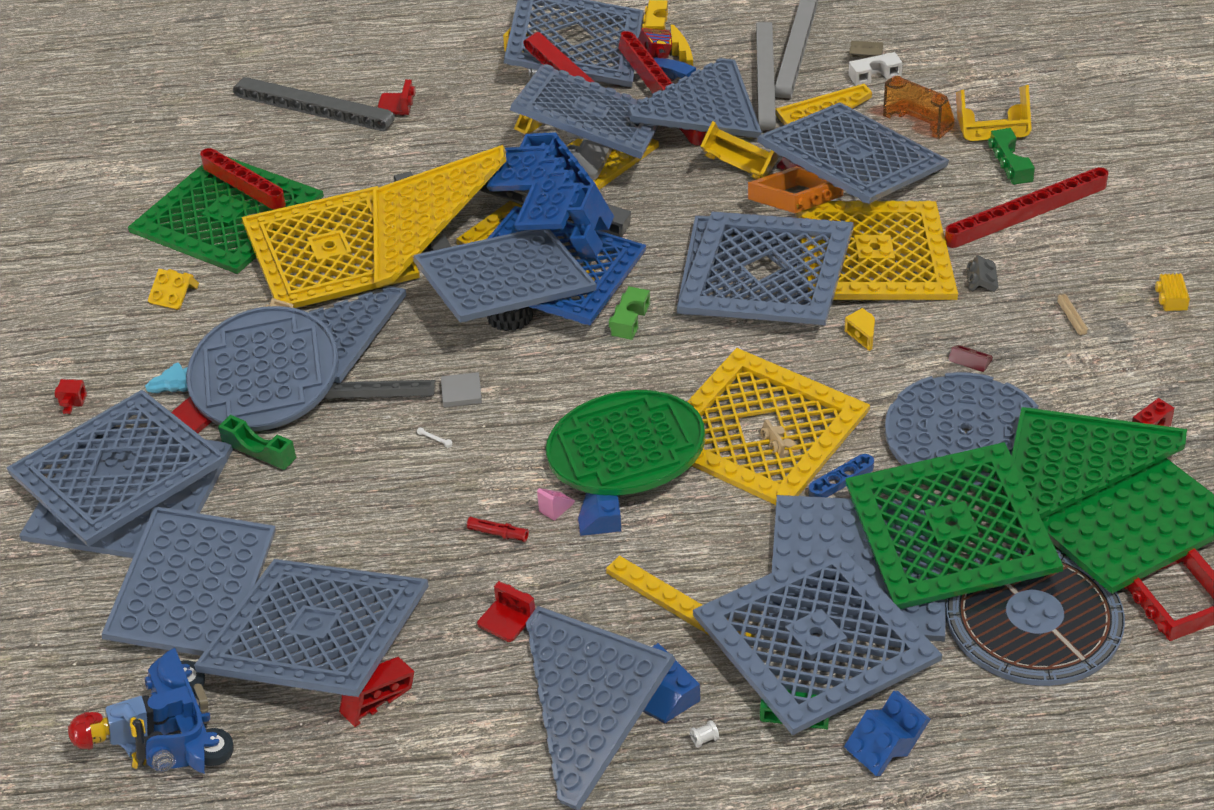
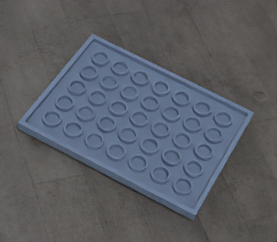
(503, 273)
(187, 579)

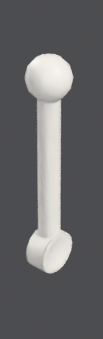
(448, 443)

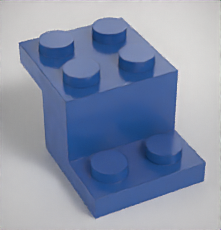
(887, 733)

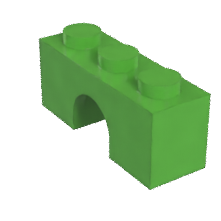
(625, 320)

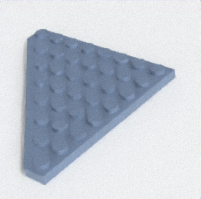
(703, 97)
(357, 323)
(589, 694)

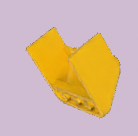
(1018, 118)
(738, 152)

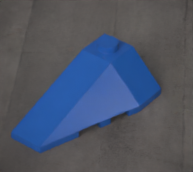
(599, 514)

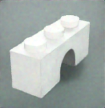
(886, 65)

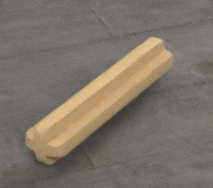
(1072, 314)

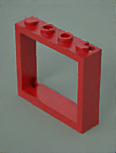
(1154, 610)

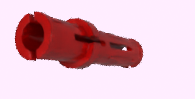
(505, 530)

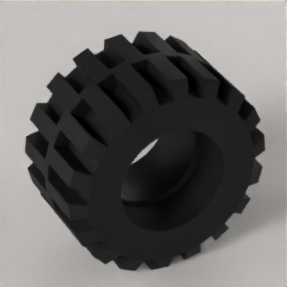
(511, 319)

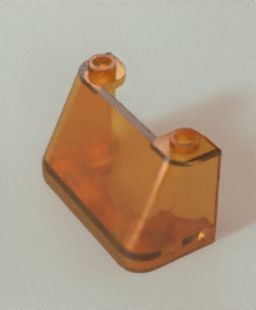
(920, 102)

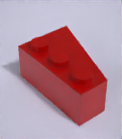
(386, 684)

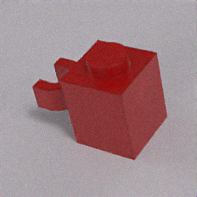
(70, 393)

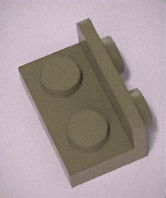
(865, 49)

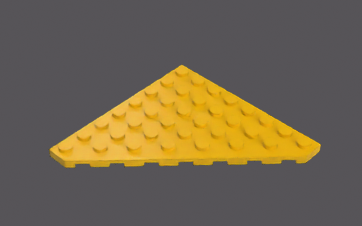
(420, 206)

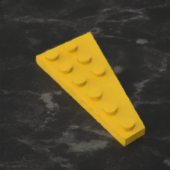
(850, 97)

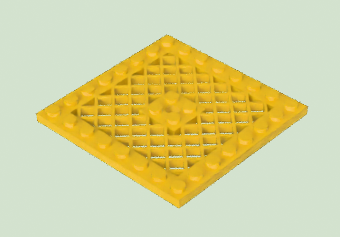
(925, 213)
(260, 228)

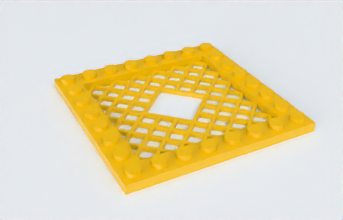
(850, 414)

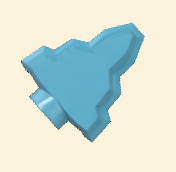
(170, 380)

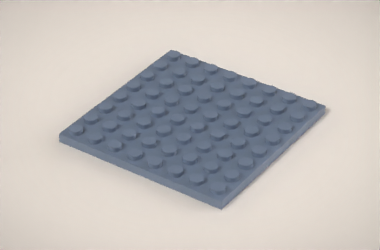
(814, 523)
(48, 530)

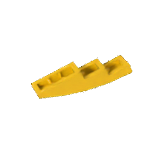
(680, 46)

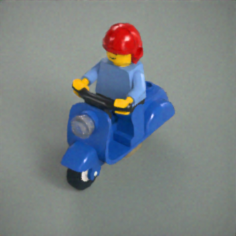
(150, 719)

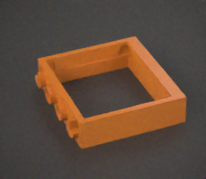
(771, 189)

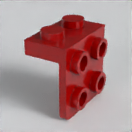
(399, 102)
(508, 613)

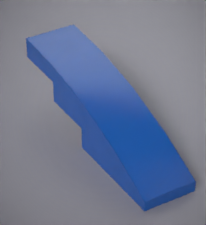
(675, 68)

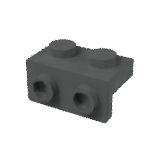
(982, 273)

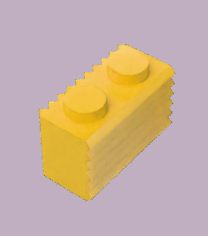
(1172, 292)

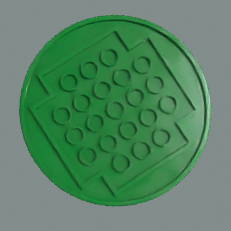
(625, 442)

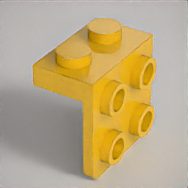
(170, 288)

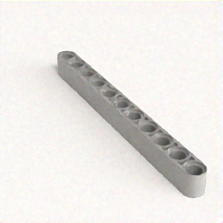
(795, 48)
(765, 76)

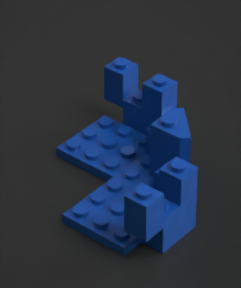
(556, 190)

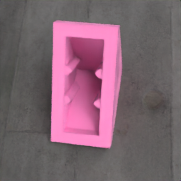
(553, 503)

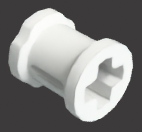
(704, 734)

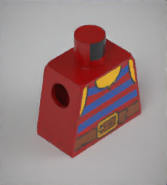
(656, 42)

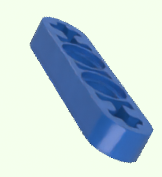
(839, 475)

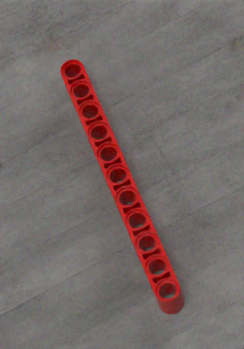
(650, 73)
(1026, 207)

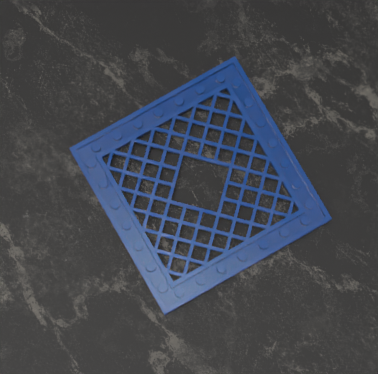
(587, 309)

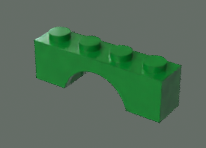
(1017, 168)
(238, 434)

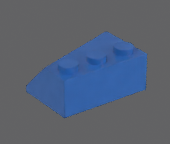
(674, 694)

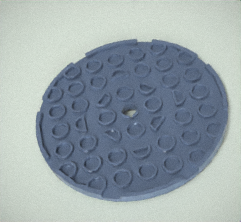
(933, 411)

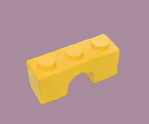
(656, 14)

